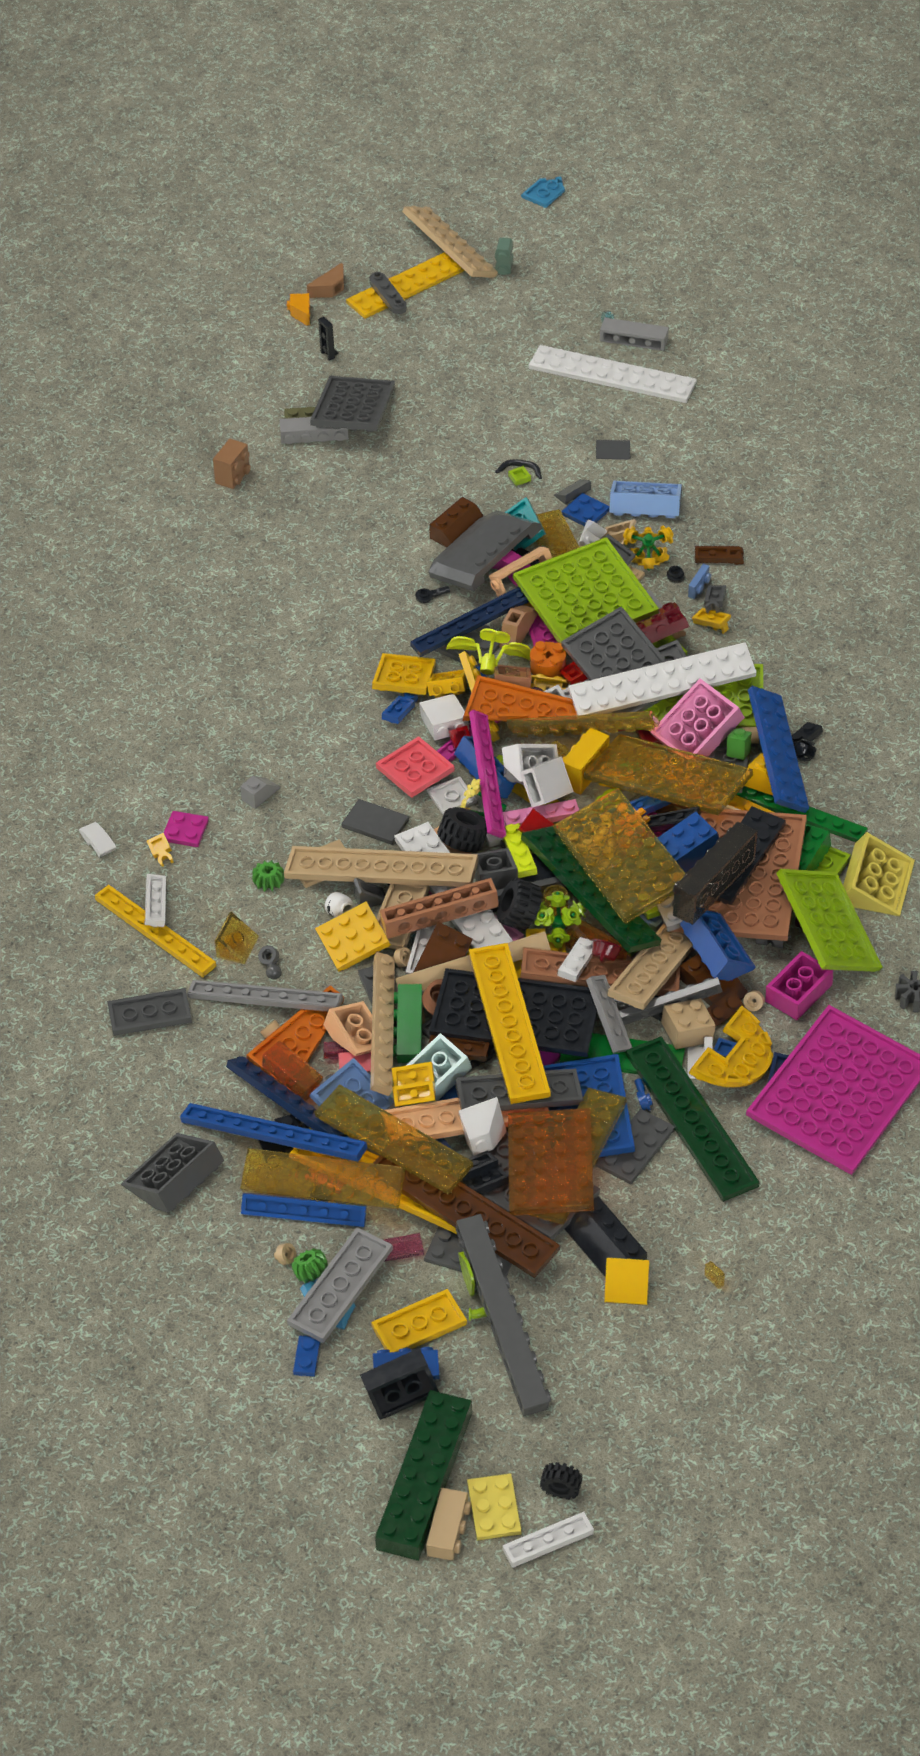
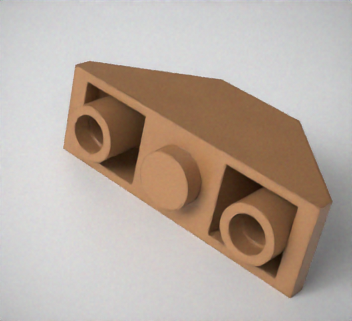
(327, 284)
(518, 623)

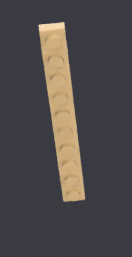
(382, 1024)

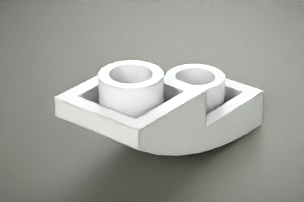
(98, 838)

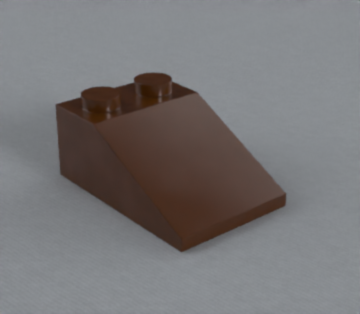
(443, 946)
(695, 972)

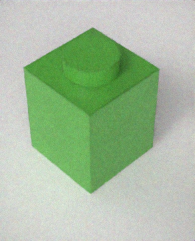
(739, 743)

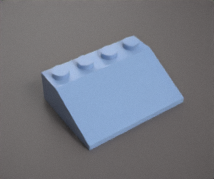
(645, 498)

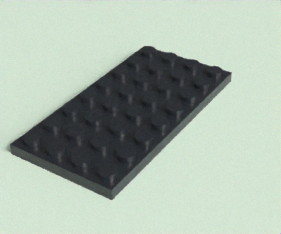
(558, 1013)

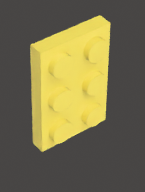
(494, 1507)

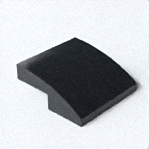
(485, 1174)

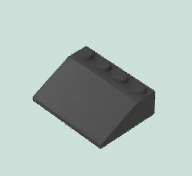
(174, 1171)

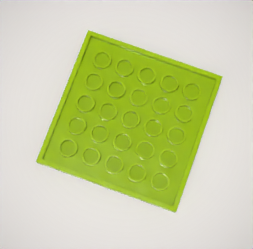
(583, 588)

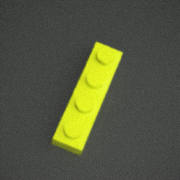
(519, 851)

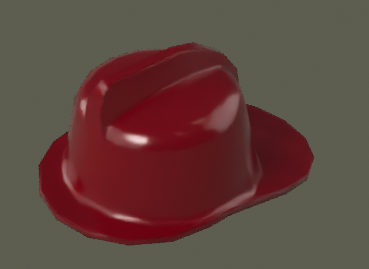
(605, 950)

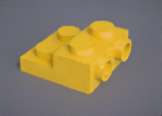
(447, 682)

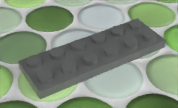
(477, 1089)

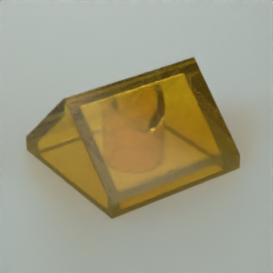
(235, 940)

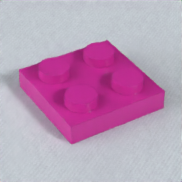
(185, 828)

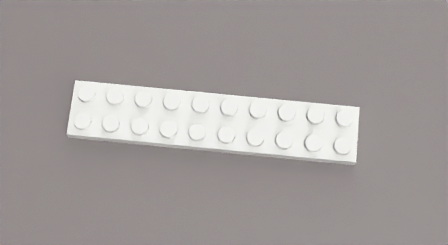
(613, 373)
(662, 680)
(480, 926)

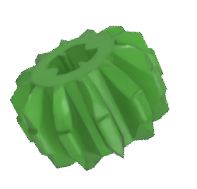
(268, 875)
(309, 1265)

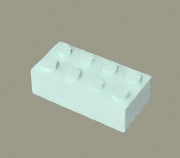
(447, 1064)

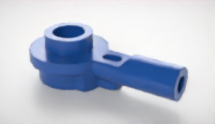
(644, 1100)

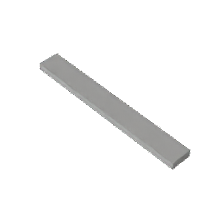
(264, 995)

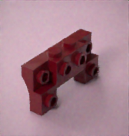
(664, 624)

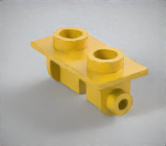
(543, 682)

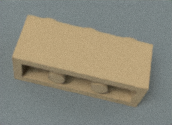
(448, 1524)

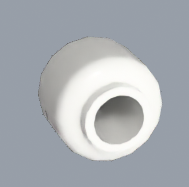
(338, 904)

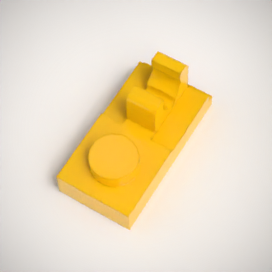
(712, 619)

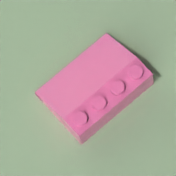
(698, 721)

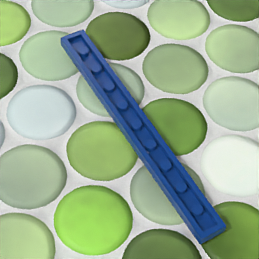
(274, 1132)

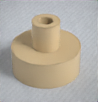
(402, 956)
(754, 1000)
(270, 1028)
(285, 1253)

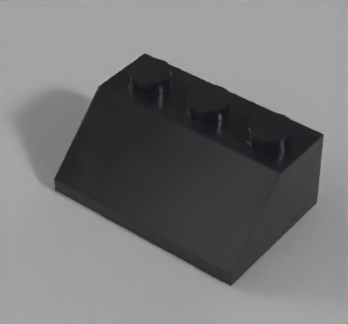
(399, 1383)

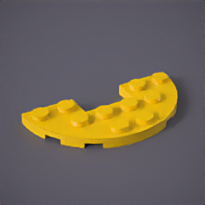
(747, 1059)

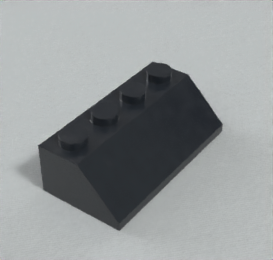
(603, 1236)

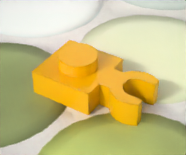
(160, 847)

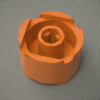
(547, 659)

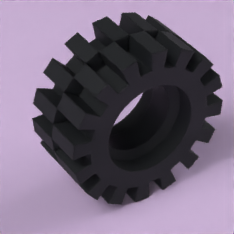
(561, 1480)

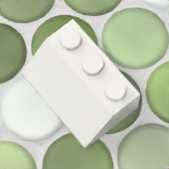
(523, 756)

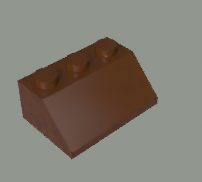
(454, 521)

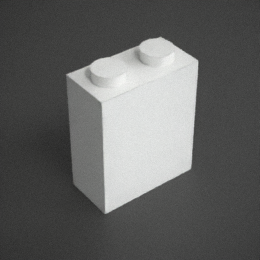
(442, 715)
(546, 781)

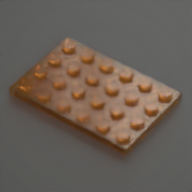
(550, 1162)

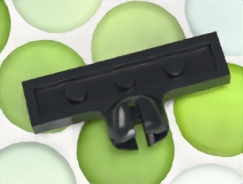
(804, 742)

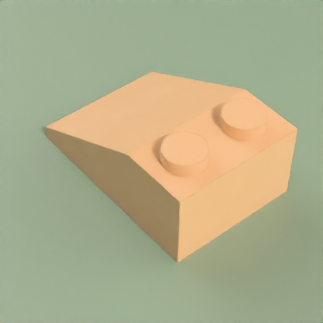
(351, 1027)

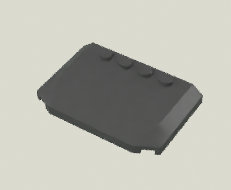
(481, 548)

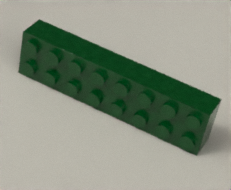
(423, 1474)

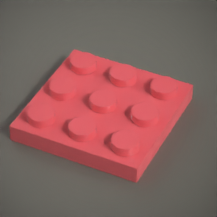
(415, 767)

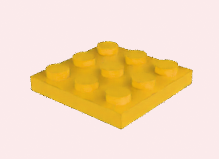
(403, 674)
(352, 936)

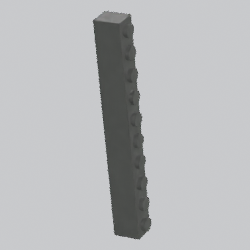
(502, 1315)

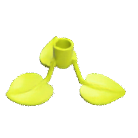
(488, 661)

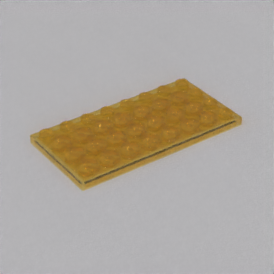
(668, 774)
(620, 855)

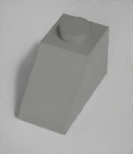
(257, 790)

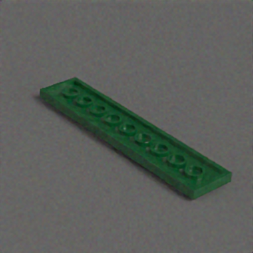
(553, 852)
(692, 1119)

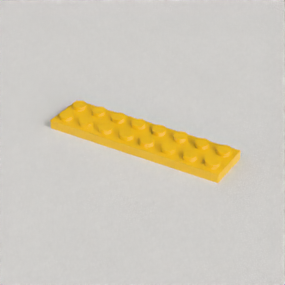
(407, 284)

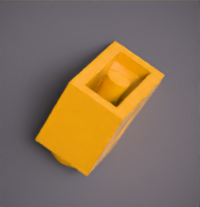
(300, 307)

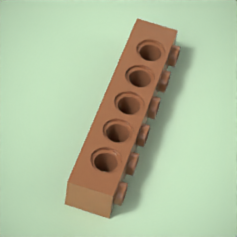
(439, 908)

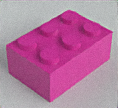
(798, 986)

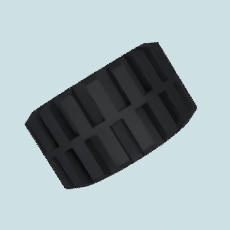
(462, 829)
(519, 904)

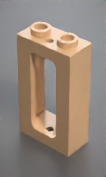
(540, 553)

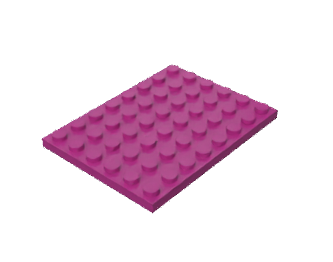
(838, 1089)

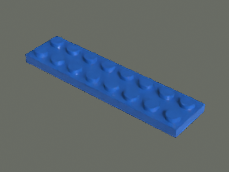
(778, 749)

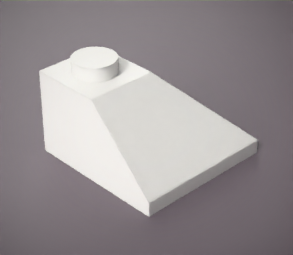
(483, 1125)

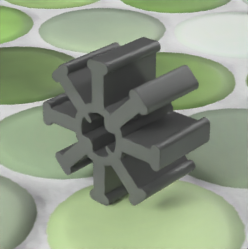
(908, 991)

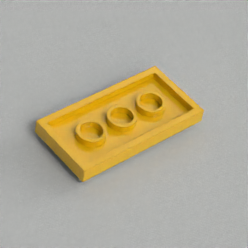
(419, 1322)

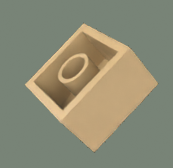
(687, 1023)

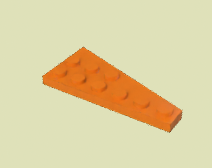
(511, 701)
(300, 1034)

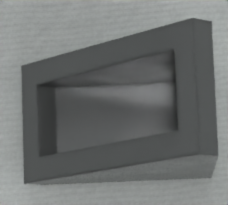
(368, 892)

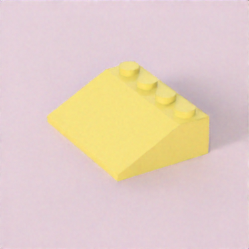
(877, 876)

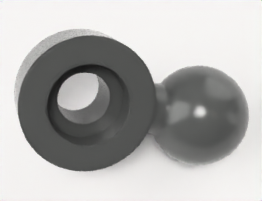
(273, 971)

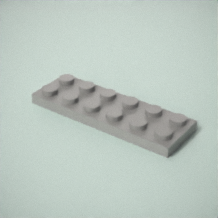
(340, 1285)

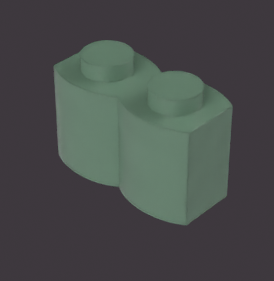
(504, 256)

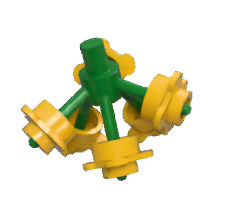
(648, 540)

